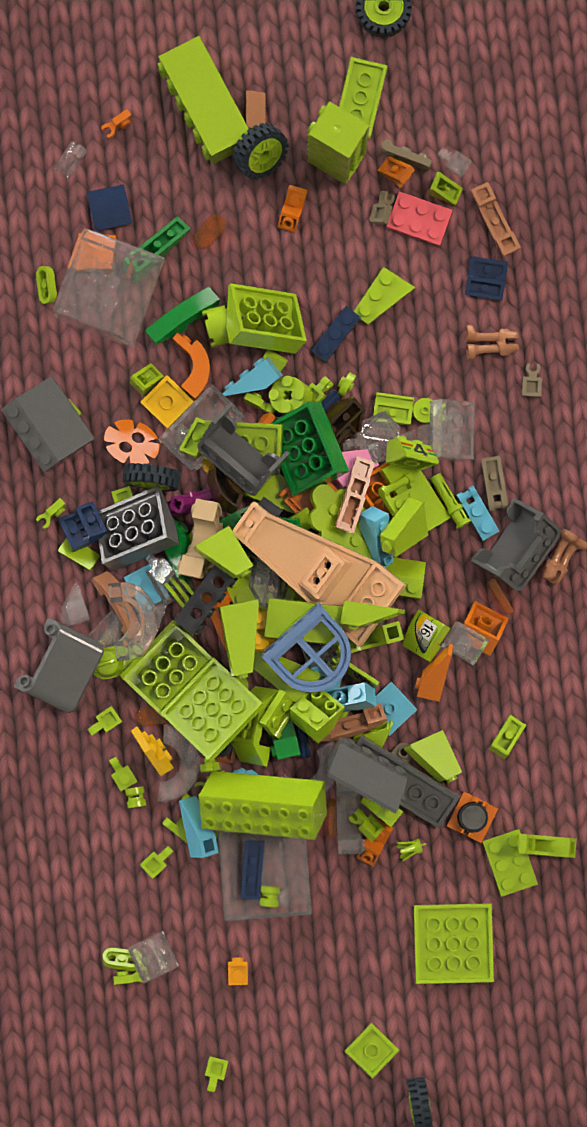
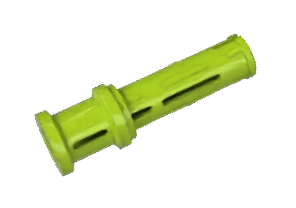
(454, 509)

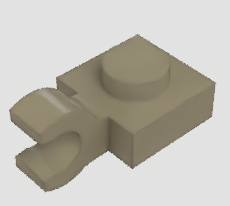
(382, 211)

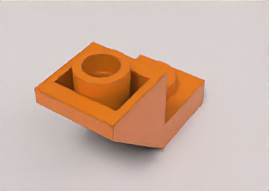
(292, 208)
(375, 847)

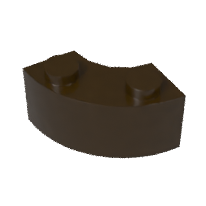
(224, 490)

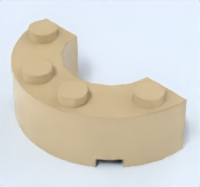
(206, 523)

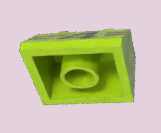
(410, 454)

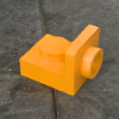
(238, 971)

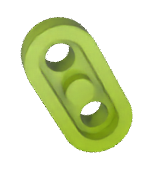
(46, 285)
(121, 959)

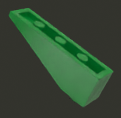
(166, 238)

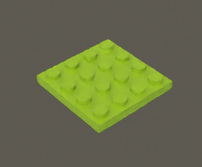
(212, 709)
(453, 943)

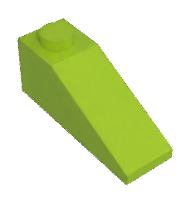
(364, 615)

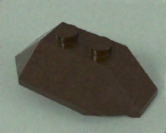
(345, 419)

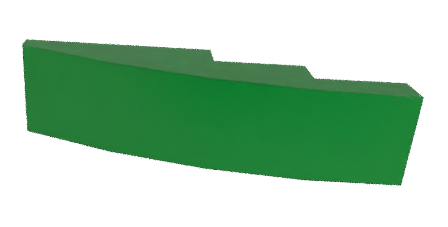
(180, 316)

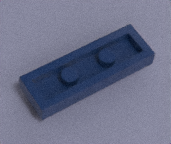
(336, 334)
(252, 869)

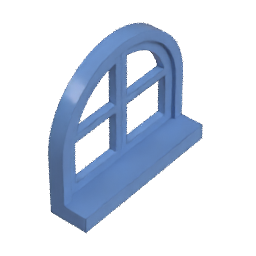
(294, 635)

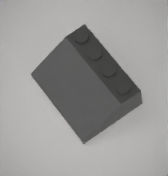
(48, 424)
(136, 529)
(367, 773)

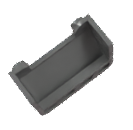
(64, 668)

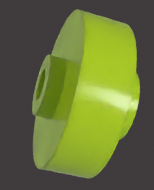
(346, 384)
(421, 410)

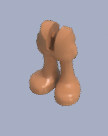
(499, 337)
(557, 566)

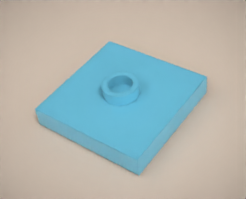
(395, 706)

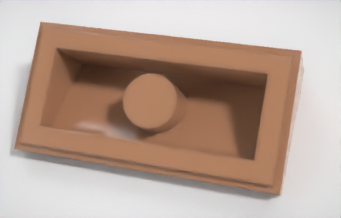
(255, 108)

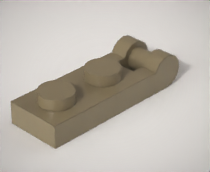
(406, 155)
(494, 482)

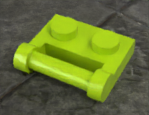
(395, 503)
(277, 715)

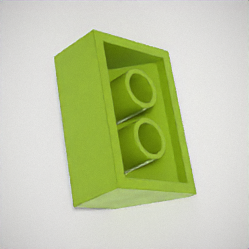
(411, 574)

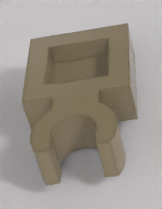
(532, 384)

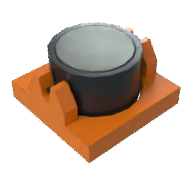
(473, 817)

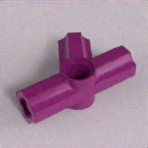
(183, 503)

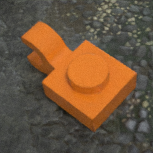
(120, 121)

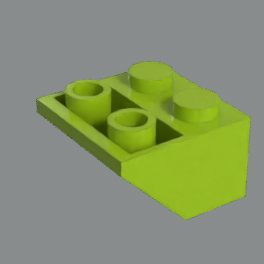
(316, 714)

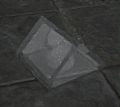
(466, 643)

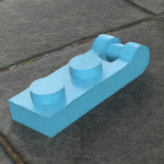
(478, 513)

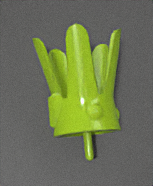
(410, 848)

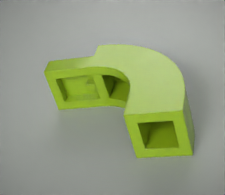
(381, 635)
(546, 845)

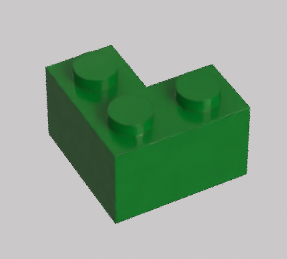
(287, 744)

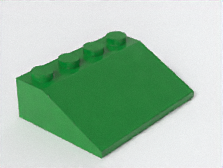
(312, 449)

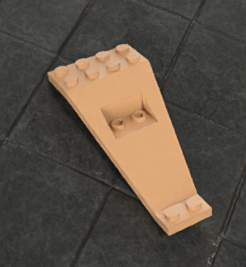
(303, 556)

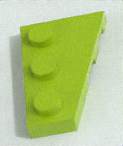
(381, 295)

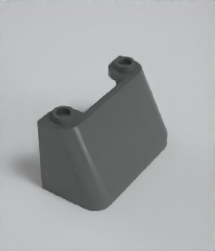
(520, 546)

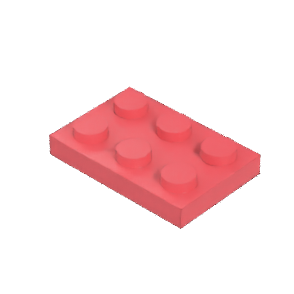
(419, 218)

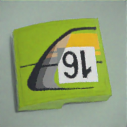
(424, 635)

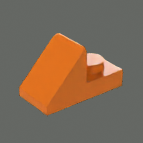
(396, 171)

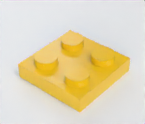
(167, 401)

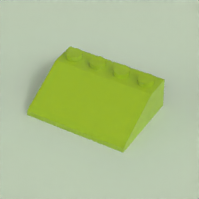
(264, 319)
(166, 667)

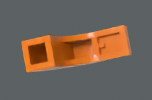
(200, 375)

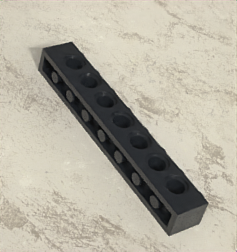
(184, 619)

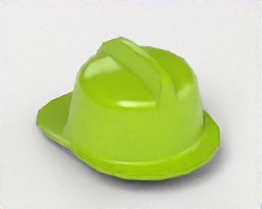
(109, 666)

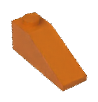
(434, 676)

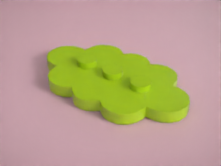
(324, 517)

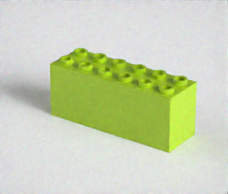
(203, 99)
(337, 142)
(263, 805)

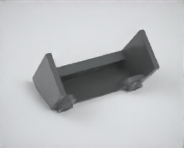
(236, 456)

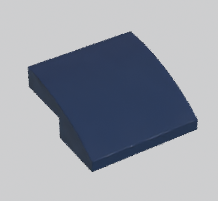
(109, 207)
(486, 278)
(82, 526)

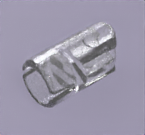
(70, 159)

